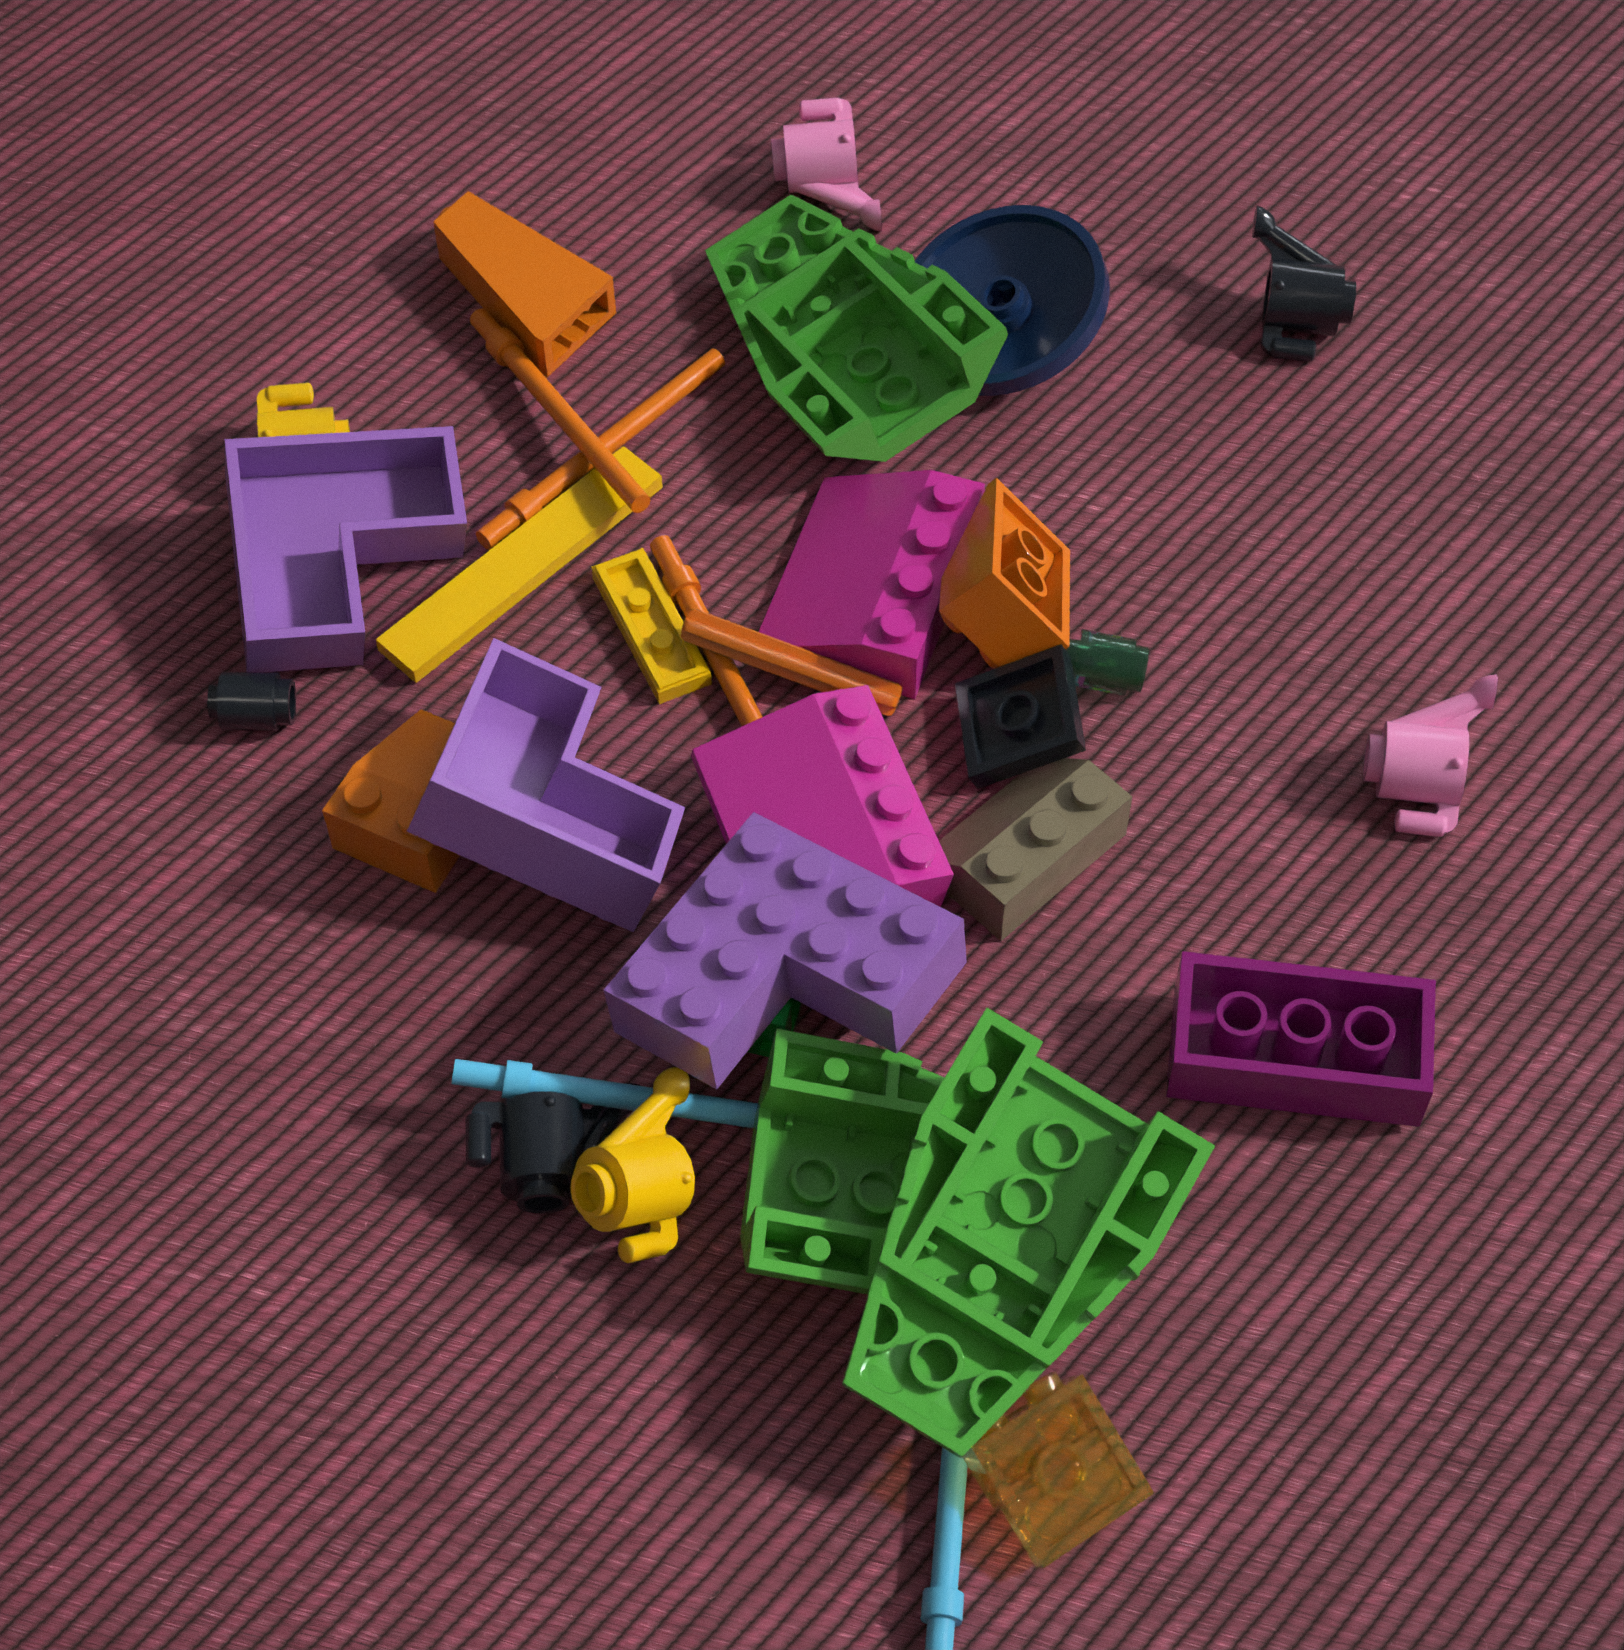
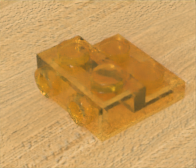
(1057, 1468)

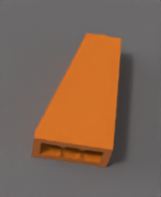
(524, 280)

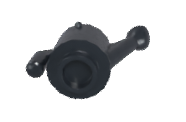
(1300, 292)
(538, 1144)

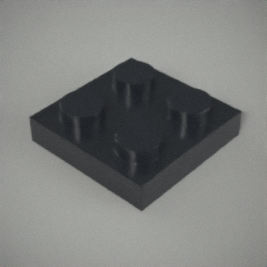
(1020, 716)

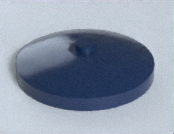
(1035, 277)

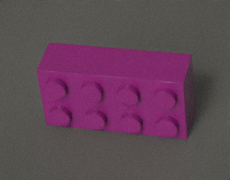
(1302, 1039)

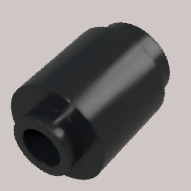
(252, 701)

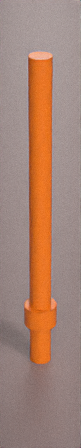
(509, 351)
(529, 502)
(684, 590)

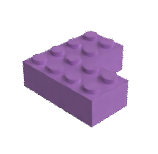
(315, 511)
(530, 808)
(775, 925)

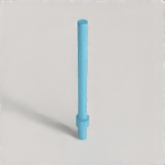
(520, 1079)
(943, 1601)

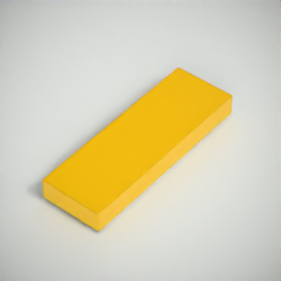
(651, 625)

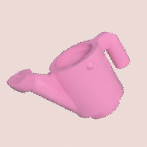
(822, 159)
(1427, 759)

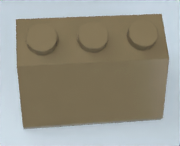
(1033, 841)

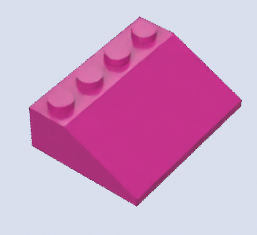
(872, 571)
(833, 779)

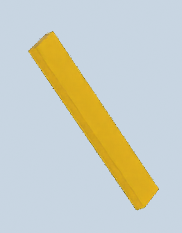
(511, 570)

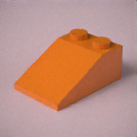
(1007, 581)
(379, 798)

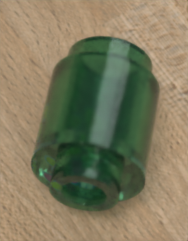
(1108, 662)

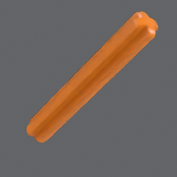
(784, 658)

